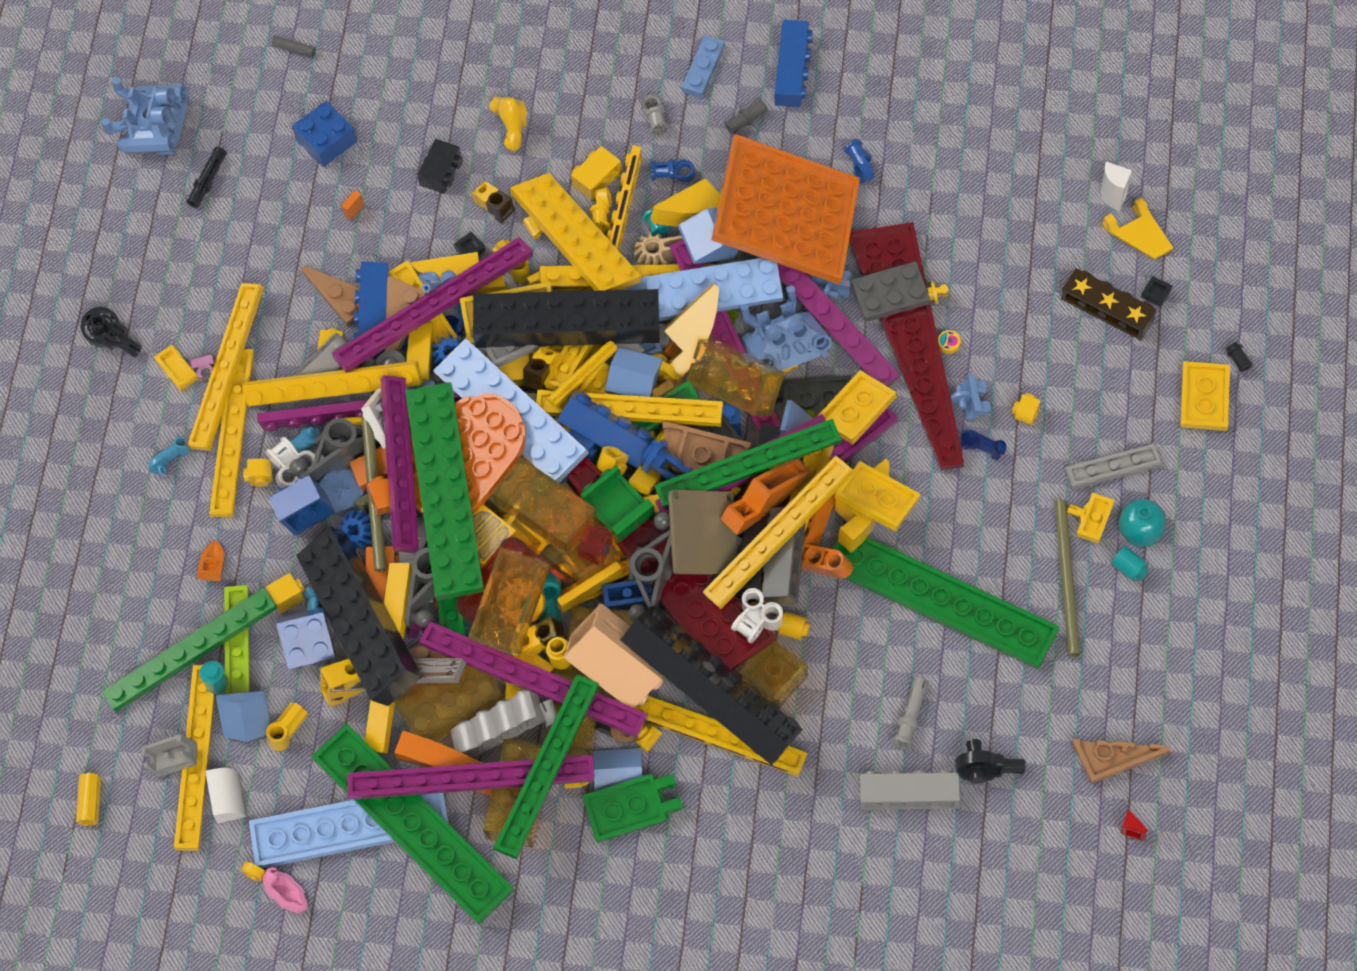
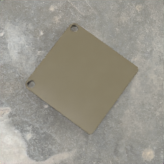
(698, 536)

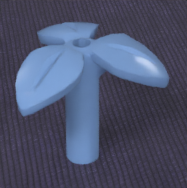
(431, 280)

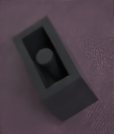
(439, 166)

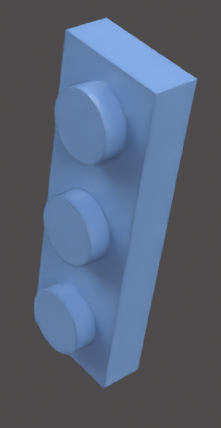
(703, 66)

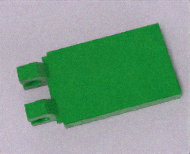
(630, 806)

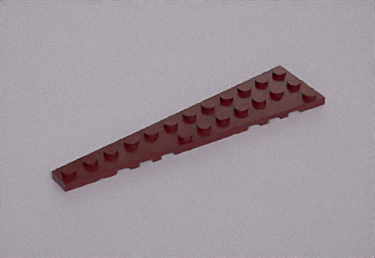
(913, 339)
(684, 592)

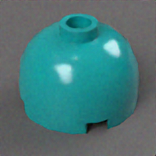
(1142, 522)

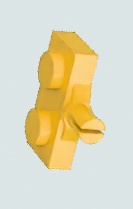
(1093, 517)

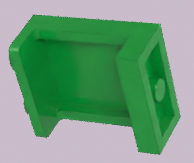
(617, 504)

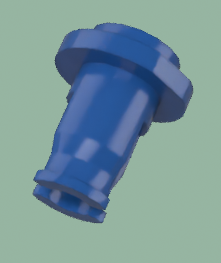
(656, 458)

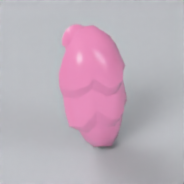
(284, 890)

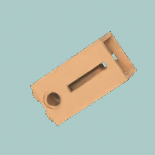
(606, 660)

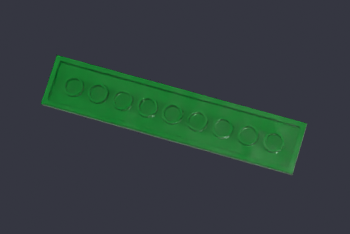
(444, 491)
(951, 602)
(418, 830)

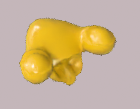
(513, 115)

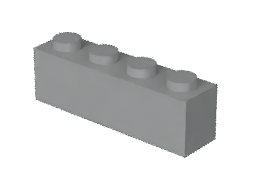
(909, 790)

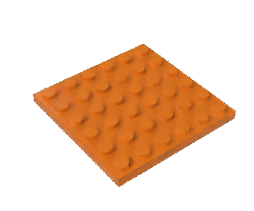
(786, 209)

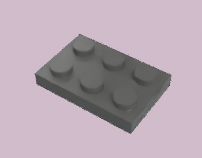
(890, 291)

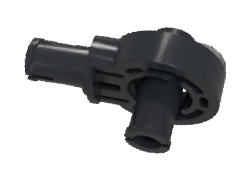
(104, 331)
(984, 766)

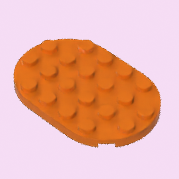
(491, 444)

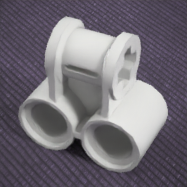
(284, 459)
(754, 619)

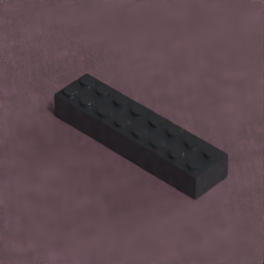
(566, 318)
(359, 616)
(711, 684)

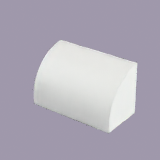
(1115, 185)
(225, 794)

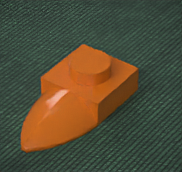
(211, 563)

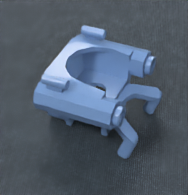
(163, 122)
(787, 339)

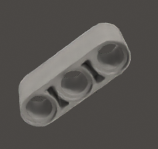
(323, 359)

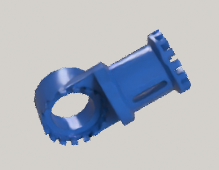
(860, 160)
(671, 169)

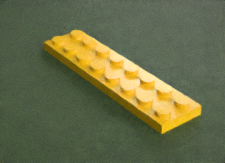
(575, 234)

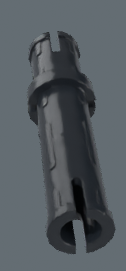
(202, 185)

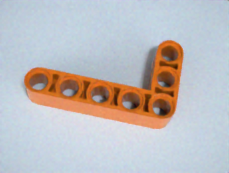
(828, 557)

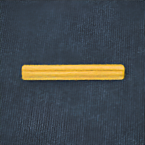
(582, 373)

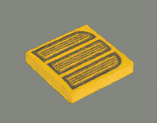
(490, 532)

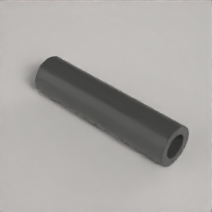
(293, 46)

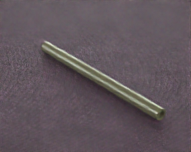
(375, 521)
(1067, 578)

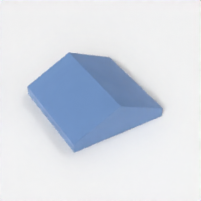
(633, 373)
(243, 715)
(616, 766)

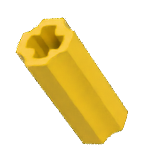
(88, 799)

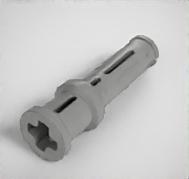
(907, 723)

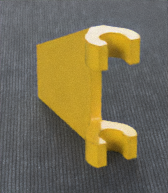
(1141, 233)

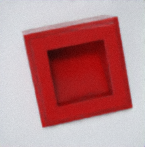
(1133, 827)

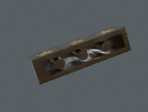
(1108, 304)

